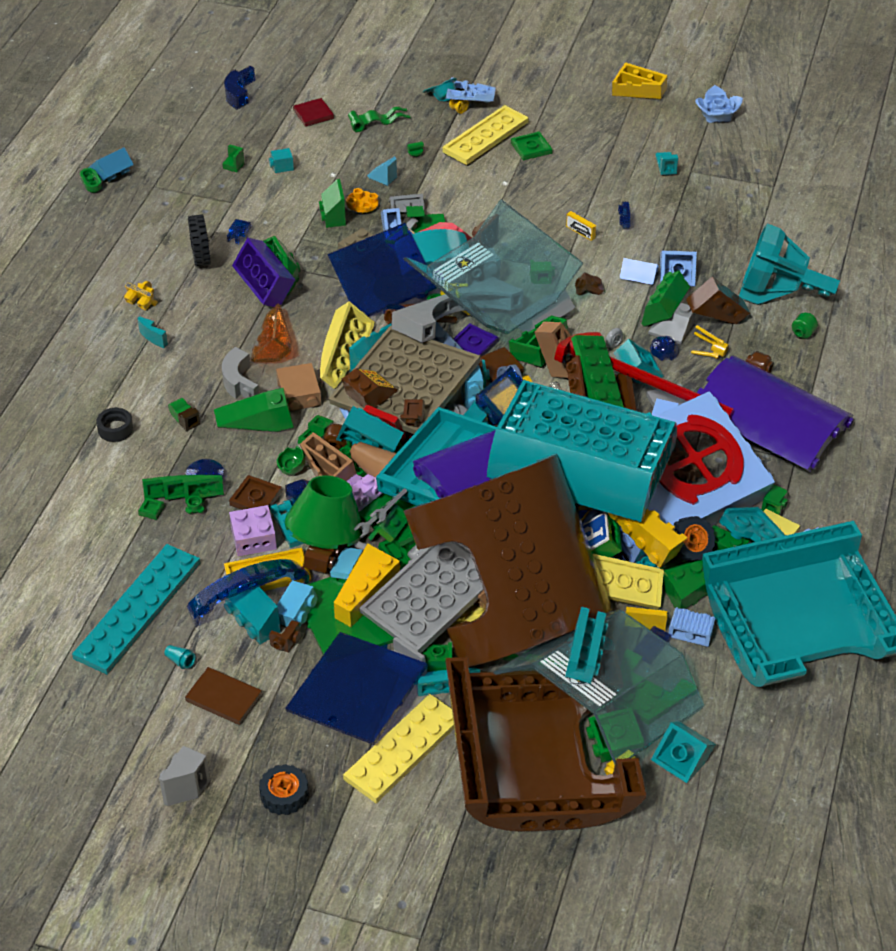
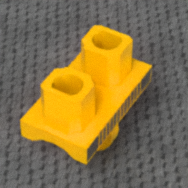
(143, 292)

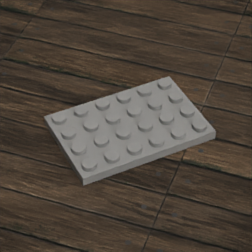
(426, 595)

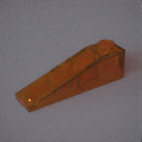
(274, 339)

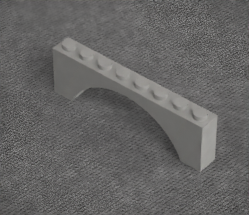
(420, 319)

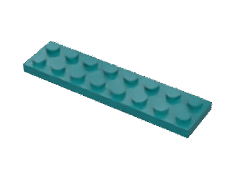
(136, 609)

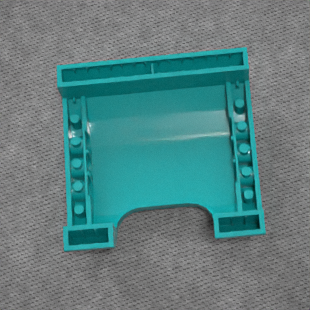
(797, 602)

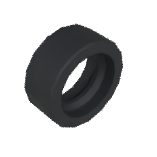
(114, 434)

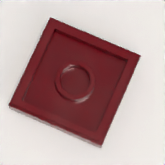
(313, 112)

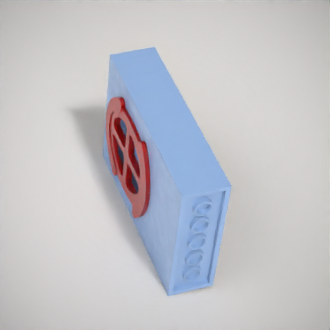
(740, 485)

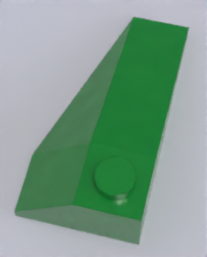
(262, 412)

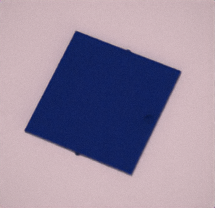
(376, 272)
(356, 688)

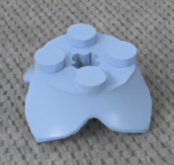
(717, 105)

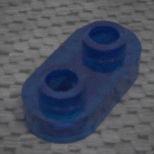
(624, 212)

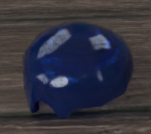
(664, 347)

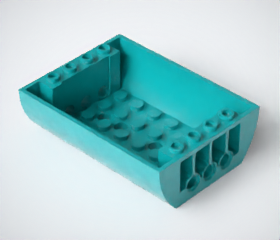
(598, 468)

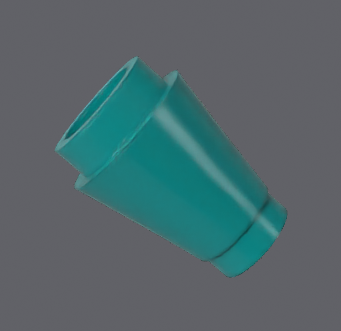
(180, 656)

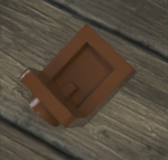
(590, 283)
(413, 412)
(287, 639)

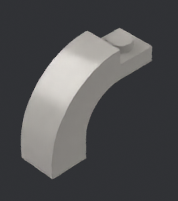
(233, 366)

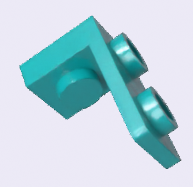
(667, 163)

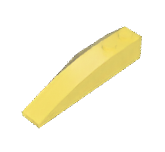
(345, 329)

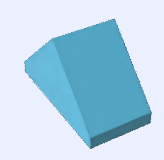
(385, 172)

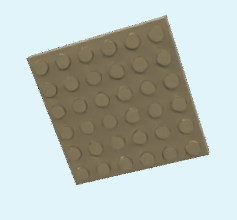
(417, 372)

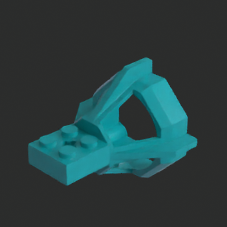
(790, 270)

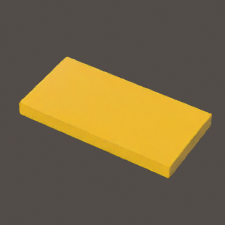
(293, 554)

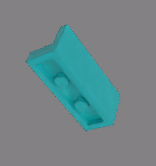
(436, 682)

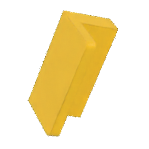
(648, 617)

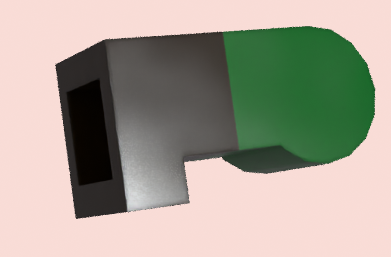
(182, 412)

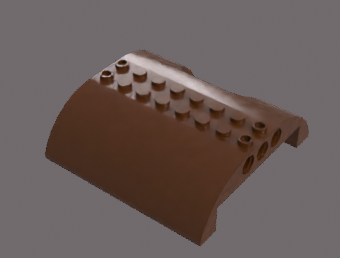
(525, 553)
(526, 755)

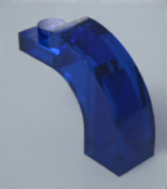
(234, 83)

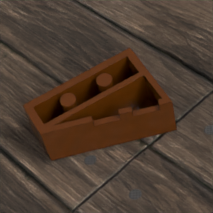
(717, 302)

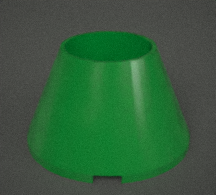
(325, 514)

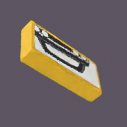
(581, 225)

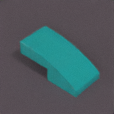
(151, 333)

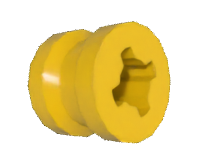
(459, 105)

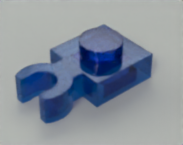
(238, 229)

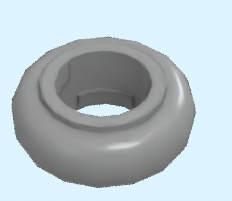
(614, 338)

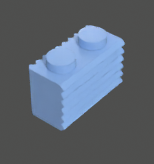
(692, 626)

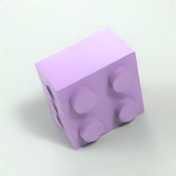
(252, 530)

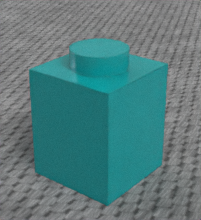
(281, 160)

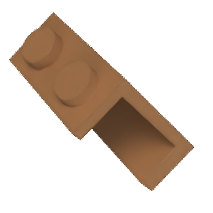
(300, 386)

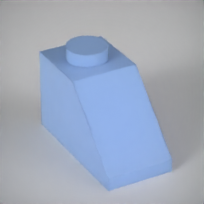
(390, 218)

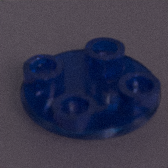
(205, 467)

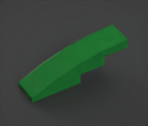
(183, 486)

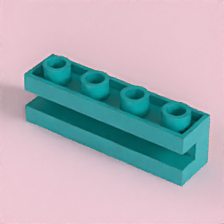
(586, 646)

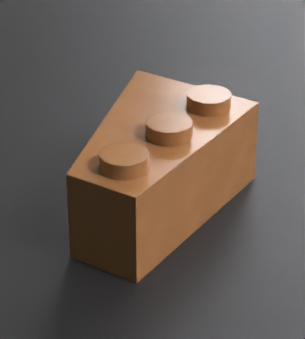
(326, 459)

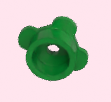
(194, 504)

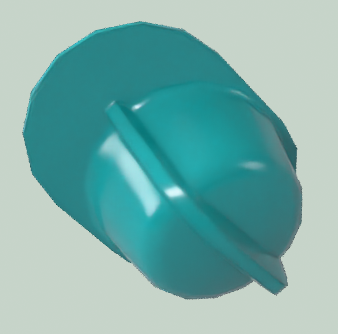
(440, 91)

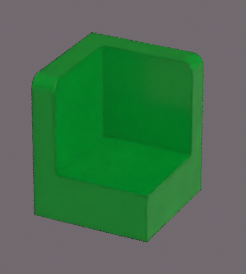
(235, 159)

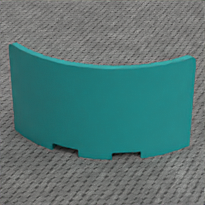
(437, 243)

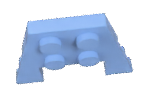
(472, 92)

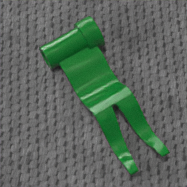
(359, 121)

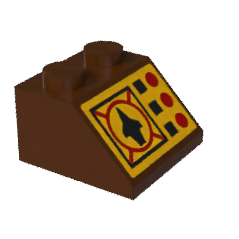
(367, 387)

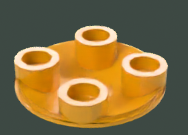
(362, 201)

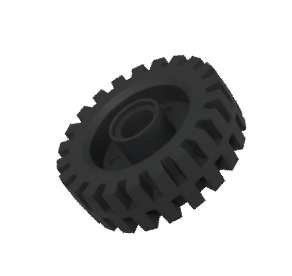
(199, 240)

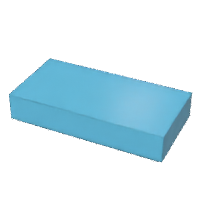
(345, 562)

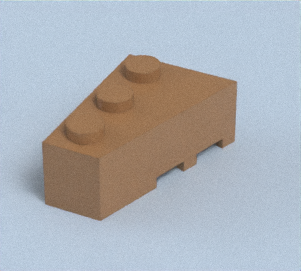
(549, 336)

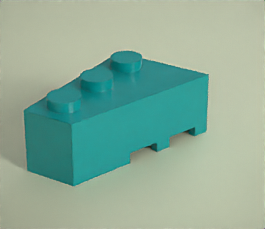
(369, 429)

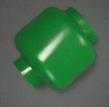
(804, 325)

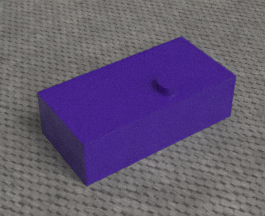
(263, 272)

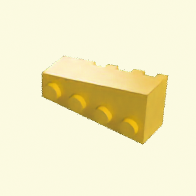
(653, 536)
(367, 577)

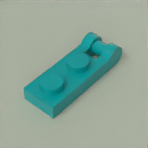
(280, 519)

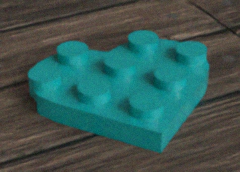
(750, 523)

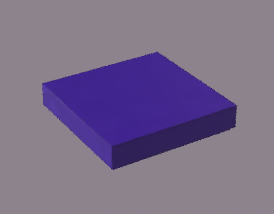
(476, 340)

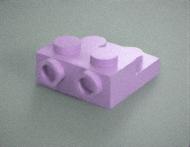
(364, 489)

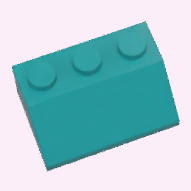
(255, 613)

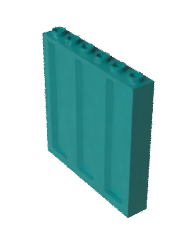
(436, 433)

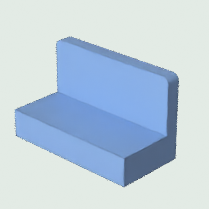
(638, 271)

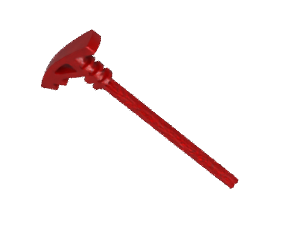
(566, 348)

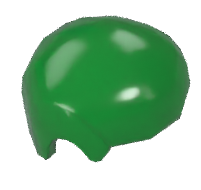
(291, 461)

